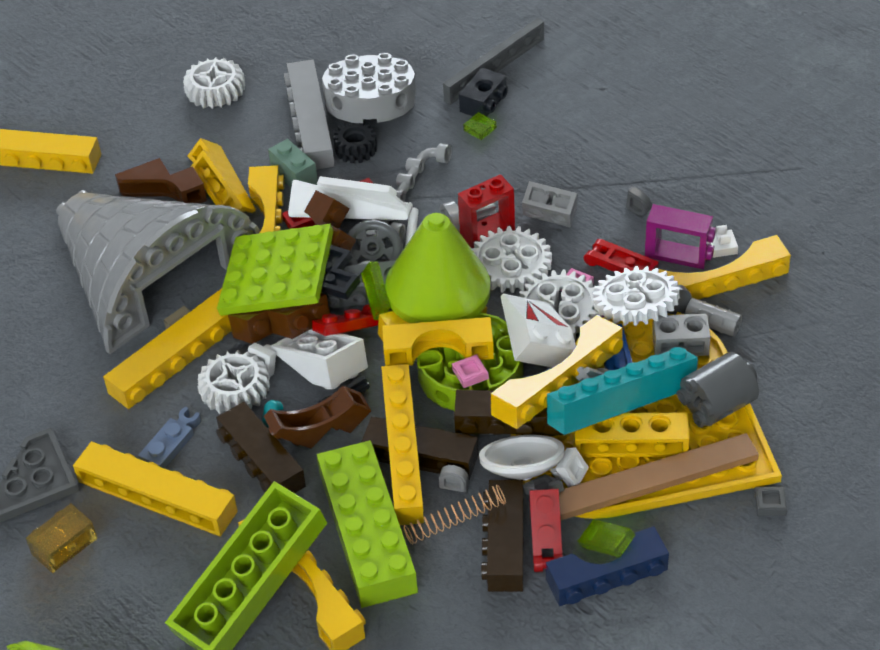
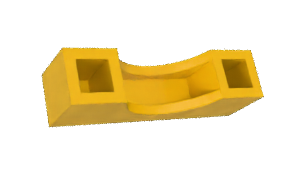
(467, 336)

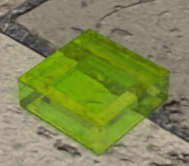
(479, 126)

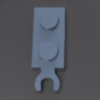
(170, 439)

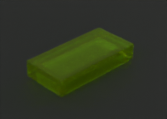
(375, 289)
(606, 538)

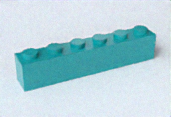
(619, 390)

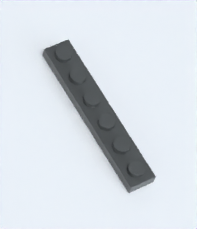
(496, 58)

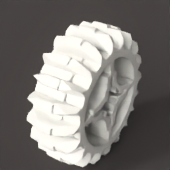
(214, 83)
(233, 381)

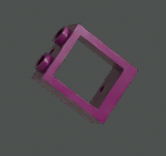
(682, 222)

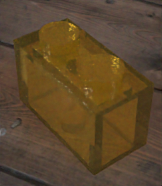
(61, 538)

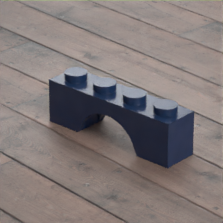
(576, 579)

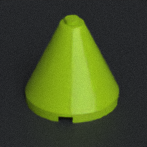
(437, 275)

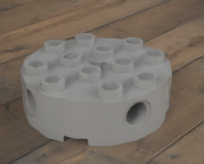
(369, 88)

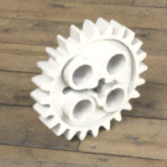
(513, 257)
(636, 295)
(576, 296)

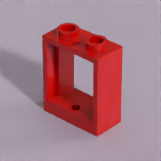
(475, 198)

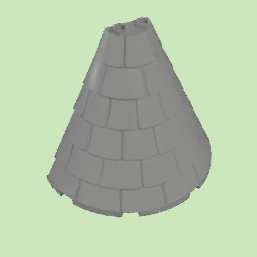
(131, 243)

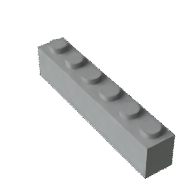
(309, 113)

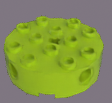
(440, 381)

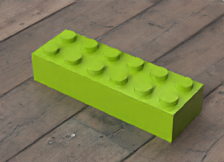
(367, 524)
(247, 571)

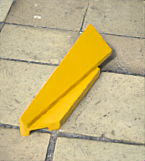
(219, 176)

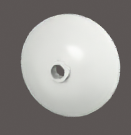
(522, 456)

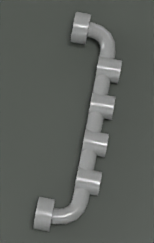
(413, 167)

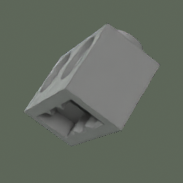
(549, 204)
(682, 331)

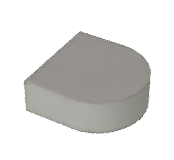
(453, 478)

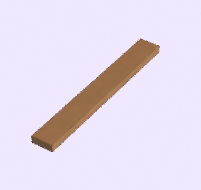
(656, 476)

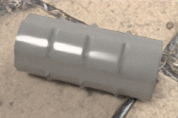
(718, 318)

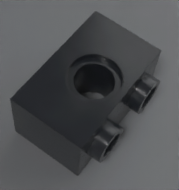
(483, 93)

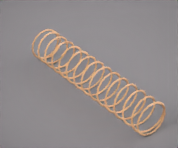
(450, 521)

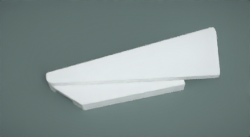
(362, 198)

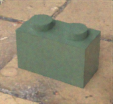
(292, 163)

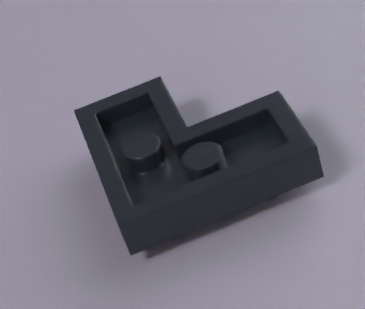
(336, 280)

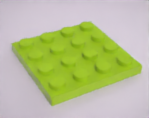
(276, 270)

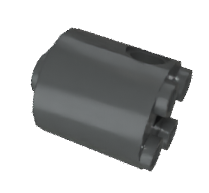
(719, 389)

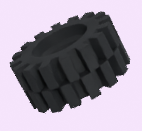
(355, 151)

